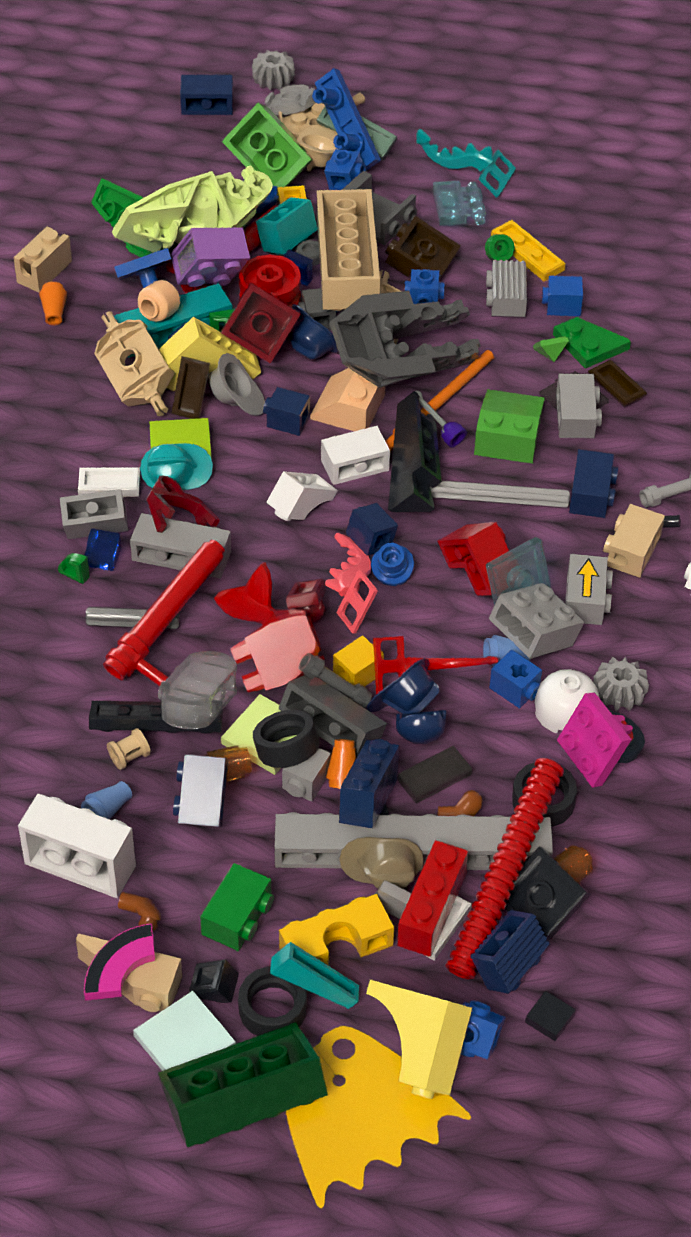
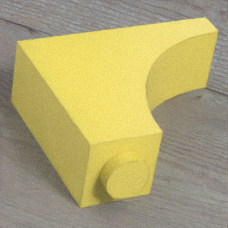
(206, 344)
(429, 1035)

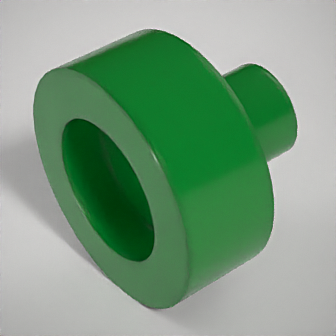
(499, 247)

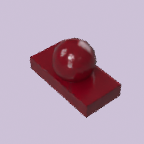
(308, 596)

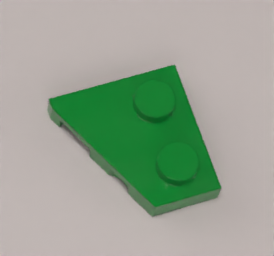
(590, 342)

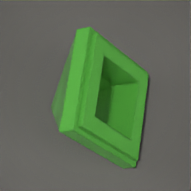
(551, 347)

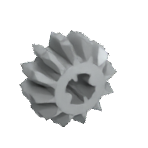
(273, 69)
(621, 683)

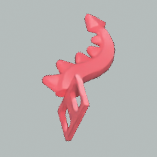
(347, 582)

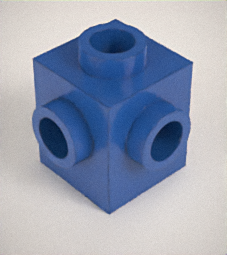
(343, 168)
(425, 285)
(482, 1031)

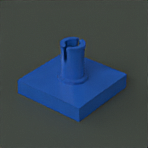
(144, 267)

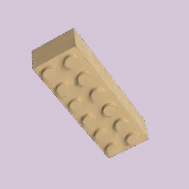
(346, 247)

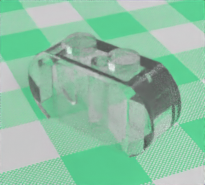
(198, 690)

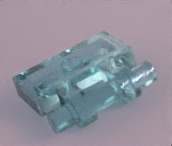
(450, 203)

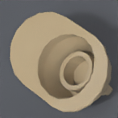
(318, 144)

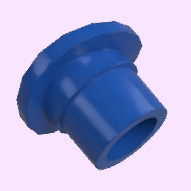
(392, 564)

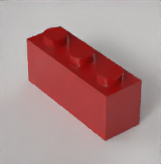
(432, 898)

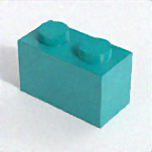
(287, 225)

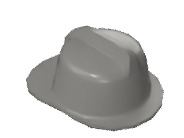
(234, 386)

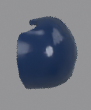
(421, 726)

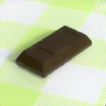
(617, 383)
(190, 387)

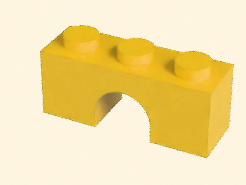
(359, 922)

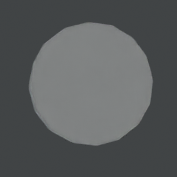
(290, 99)

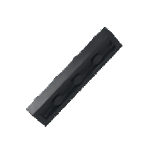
(137, 714)

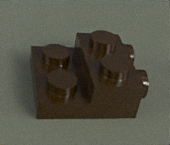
(420, 248)

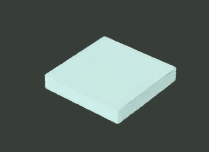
(182, 1033)

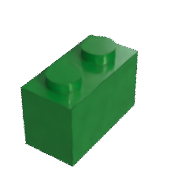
(236, 907)

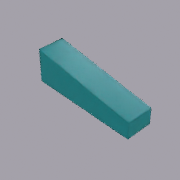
(313, 975)

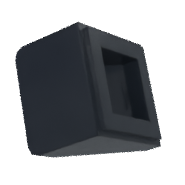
(214, 981)

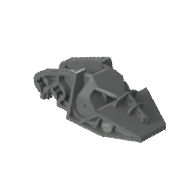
(373, 321)

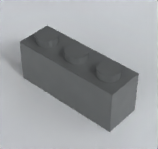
(332, 712)

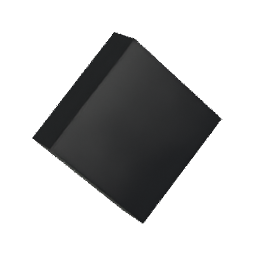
(550, 1016)

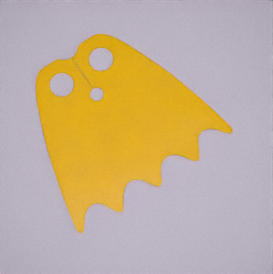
(363, 1117)

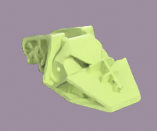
(192, 203)

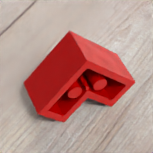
(472, 549)

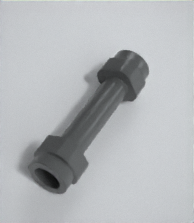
(314, 667)

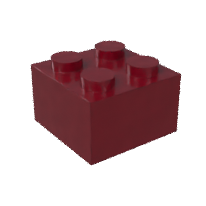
(260, 322)

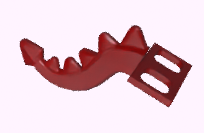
(401, 663)

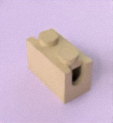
(42, 259)
(634, 540)

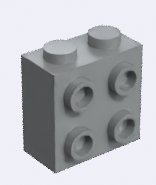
(536, 620)

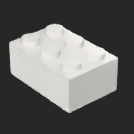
(77, 845)

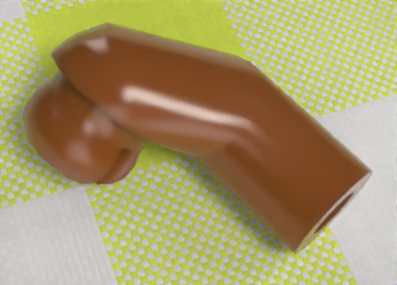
(467, 805)

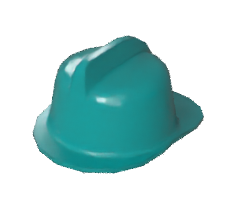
(182, 462)

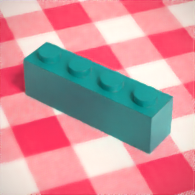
(192, 304)

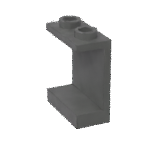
(387, 214)

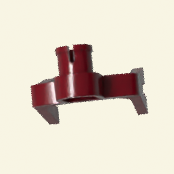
(167, 493)

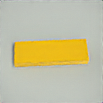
(527, 248)

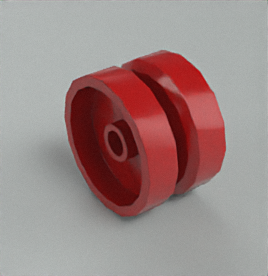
(273, 274)

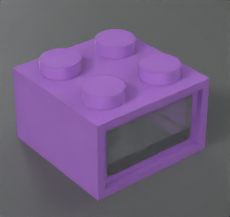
(210, 256)

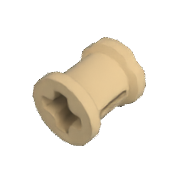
(128, 749)

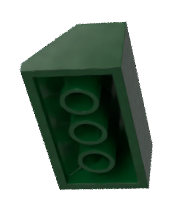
(243, 1084)

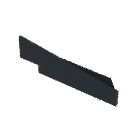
(414, 459)

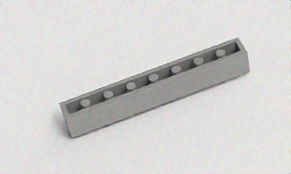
(319, 838)

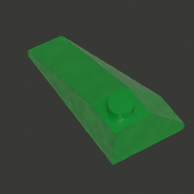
(111, 202)

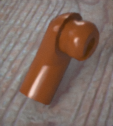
(142, 906)

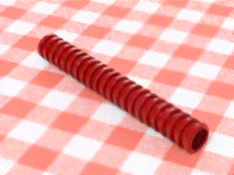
(506, 865)

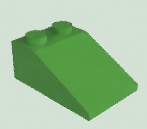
(267, 146)
(508, 426)

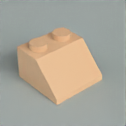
(348, 401)

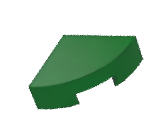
(75, 567)

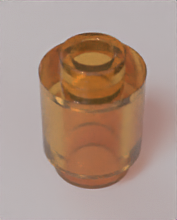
(239, 761)
(576, 862)

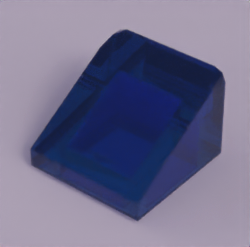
(103, 549)

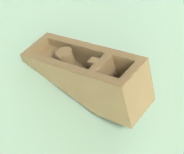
(149, 985)

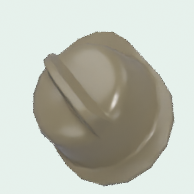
(381, 859)

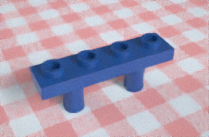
(345, 117)

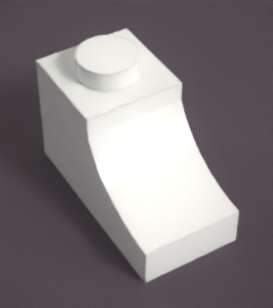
(299, 494)

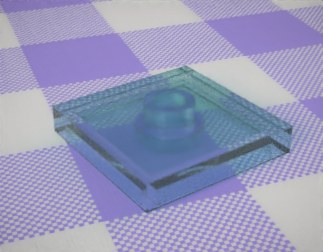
(518, 569)

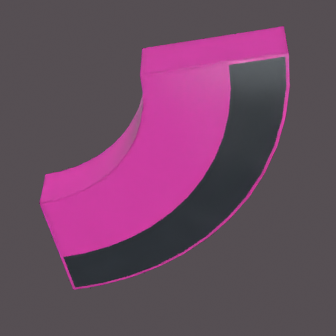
(117, 961)

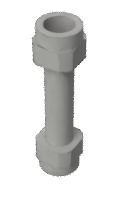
(652, 496)

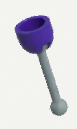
(452, 432)

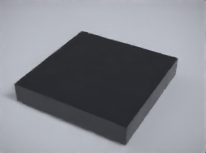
(546, 892)

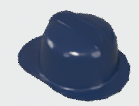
(311, 337)
(408, 693)

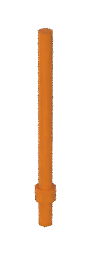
(454, 386)

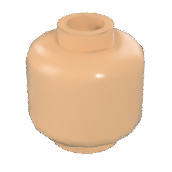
(158, 301)

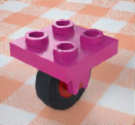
(599, 739)

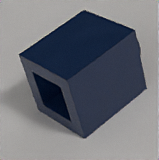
(287, 411)
(371, 528)

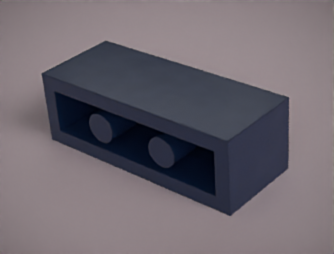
(369, 783)

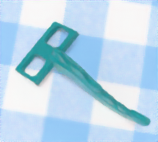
(470, 157)

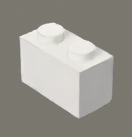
(355, 455)

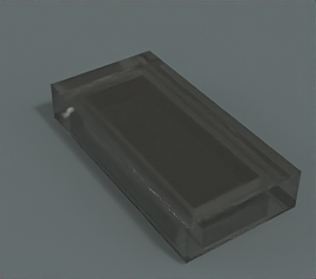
(434, 774)

